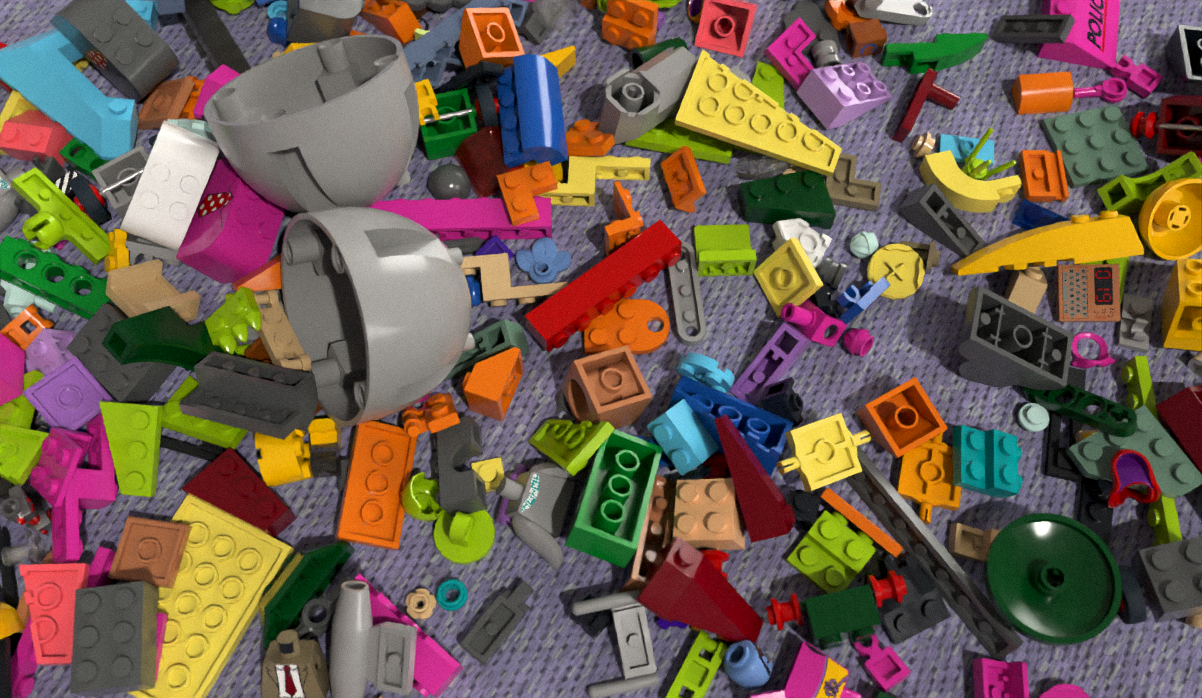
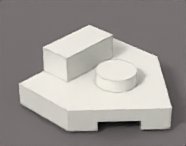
(810, 240)

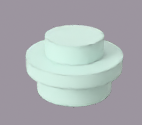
(1033, 417)

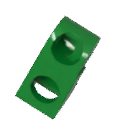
(83, 160)

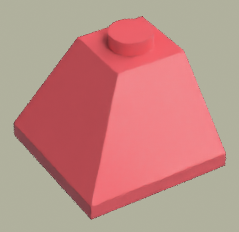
(726, 26)

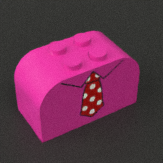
(230, 228)

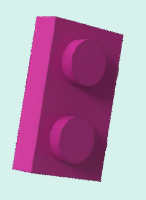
(1000, 679)

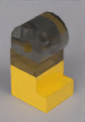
(325, 447)

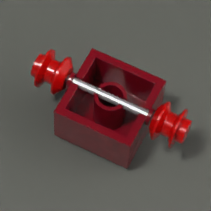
(1178, 125)

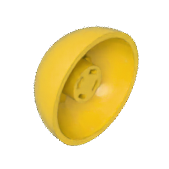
(1173, 219)

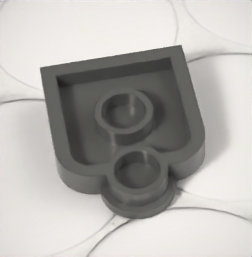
(816, 20)

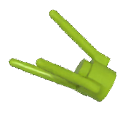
(977, 168)

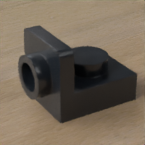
(823, 301)

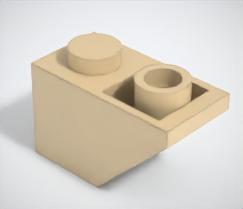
(1027, 287)

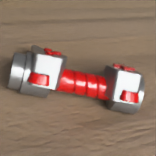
(23, 510)

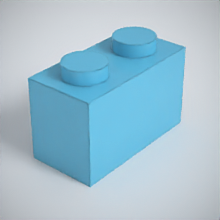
(683, 437)

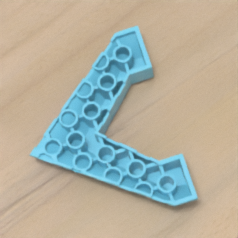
(50, 82)

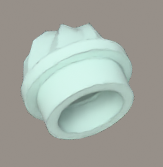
(864, 244)

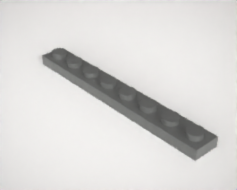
(934, 559)

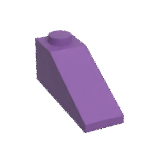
(771, 363)

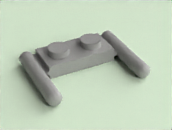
(632, 641)

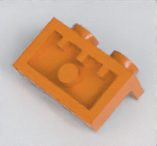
(683, 179)

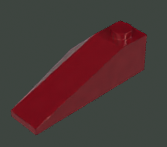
(758, 496)
(692, 591)

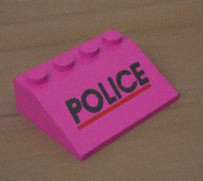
(1092, 36)

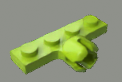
(58, 218)

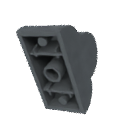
(1011, 345)

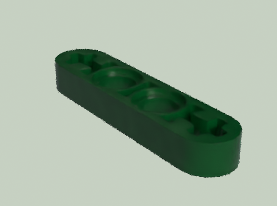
(1079, 402)

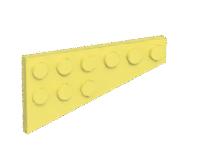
(743, 115)

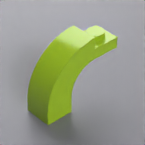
(1130, 193)

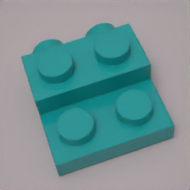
(986, 461)

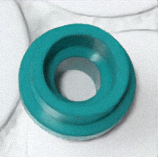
(444, 588)

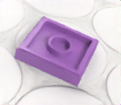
(68, 396)

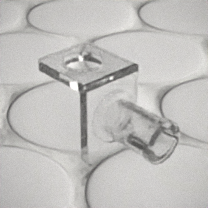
(35, 549)

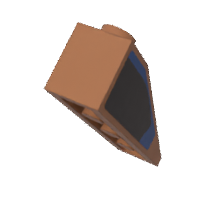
(654, 533)

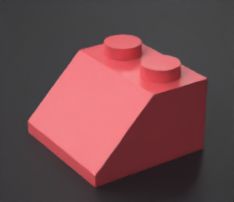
(32, 136)

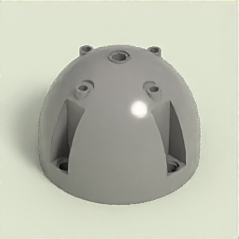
(321, 123)
(373, 308)

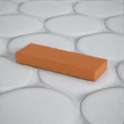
(862, 522)

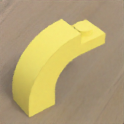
(963, 190)

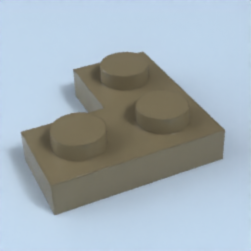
(852, 192)

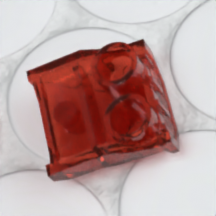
(484, 159)

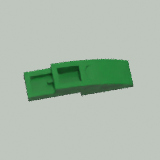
(944, 52)

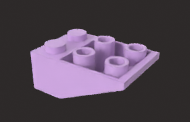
(842, 93)

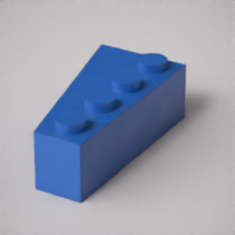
(759, 428)

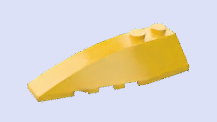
(1074, 240)

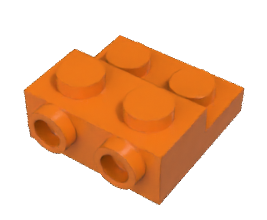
(630, 23)

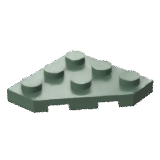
(1169, 464)

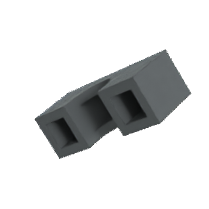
(459, 489)

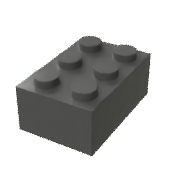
(127, 382)
(114, 639)

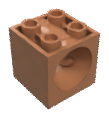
(607, 388)

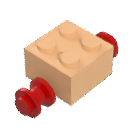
(710, 513)

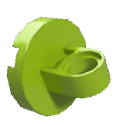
(465, 536)

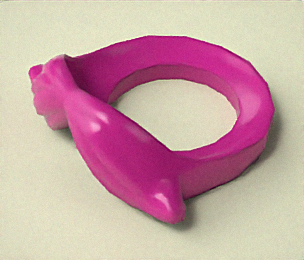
(1103, 359)

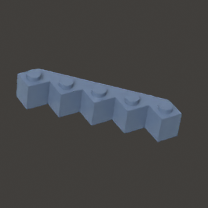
(441, 44)

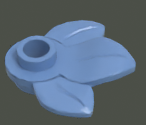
(543, 256)

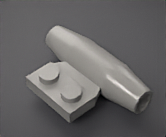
(366, 651)

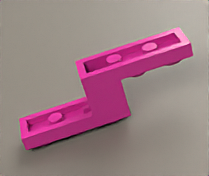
(88, 489)
(24, 660)

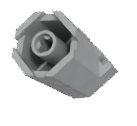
(647, 95)

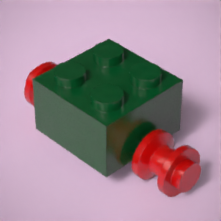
(841, 613)

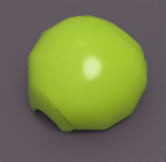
(420, 498)

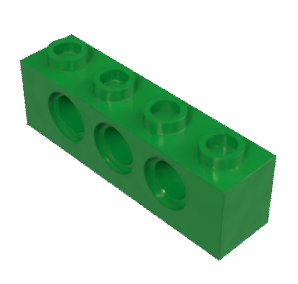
(35, 280)

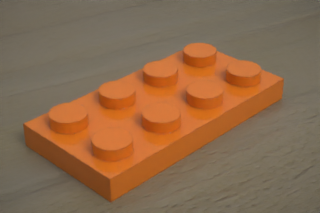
(374, 484)

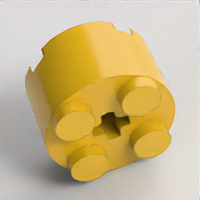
(285, 459)

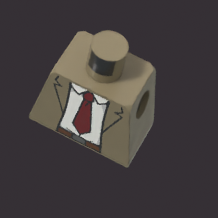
(294, 668)

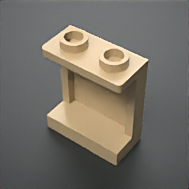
(144, 289)

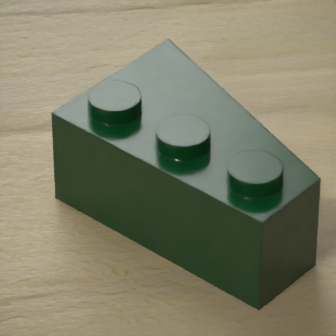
(786, 198)

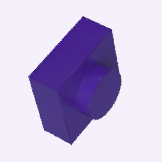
(495, 246)

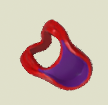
(1127, 469)

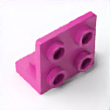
(61, 455)

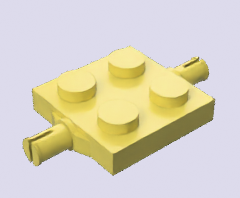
(823, 452)

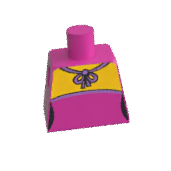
(816, 676)

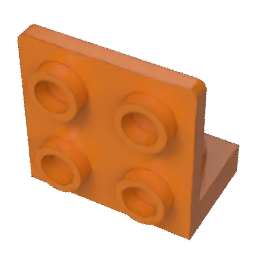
(628, 222)

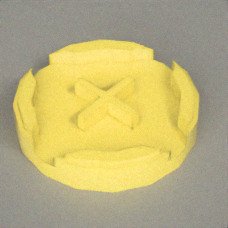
(900, 267)

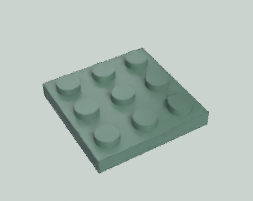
(1095, 146)

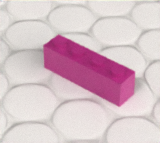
(433, 665)

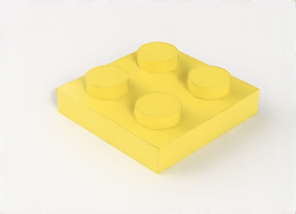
(787, 276)

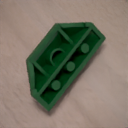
(302, 580)

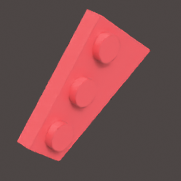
(52, 608)

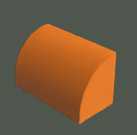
(1043, 93)

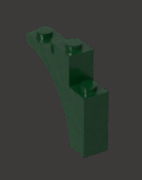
(159, 338)

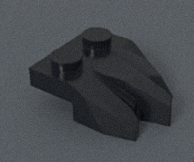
(921, 605)

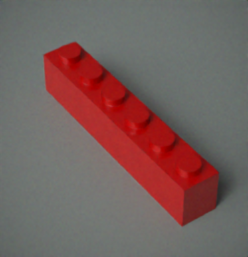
(603, 286)

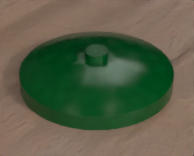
(1052, 579)

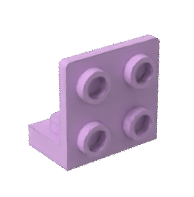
(48, 351)

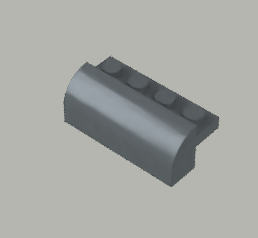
(252, 395)

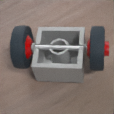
(116, 181)

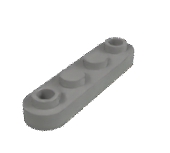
(687, 297)

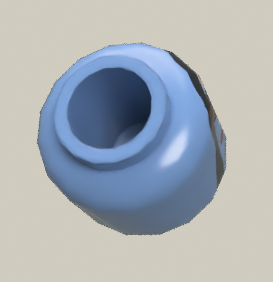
(748, 665)

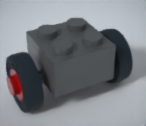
(1168, 579)

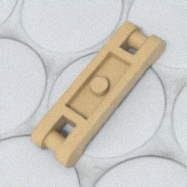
(279, 336)

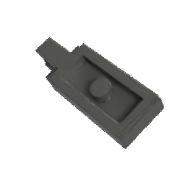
(497, 624)

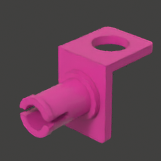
(813, 322)

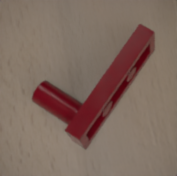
(924, 89)

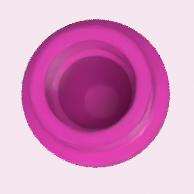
(858, 341)

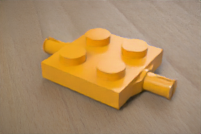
(927, 477)

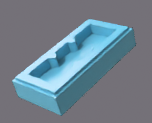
(963, 146)

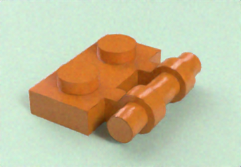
(435, 415)

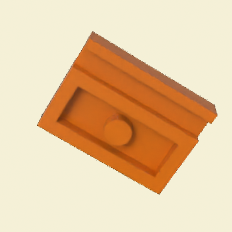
(1043, 176)

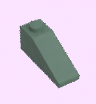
(490, 342)

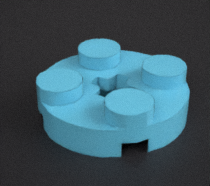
(705, 369)

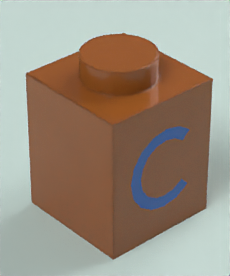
(865, 38)

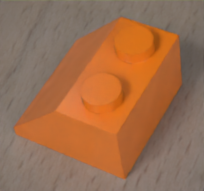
(488, 37)
(494, 383)
(902, 418)

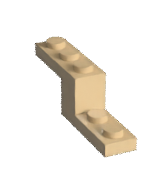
(497, 281)

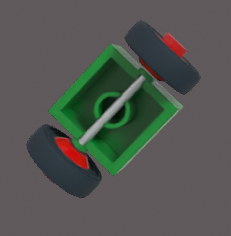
(457, 120)

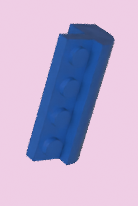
(531, 112)

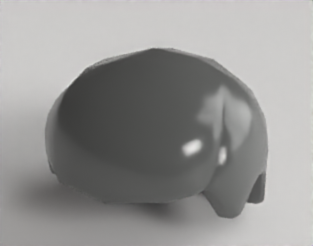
(449, 182)

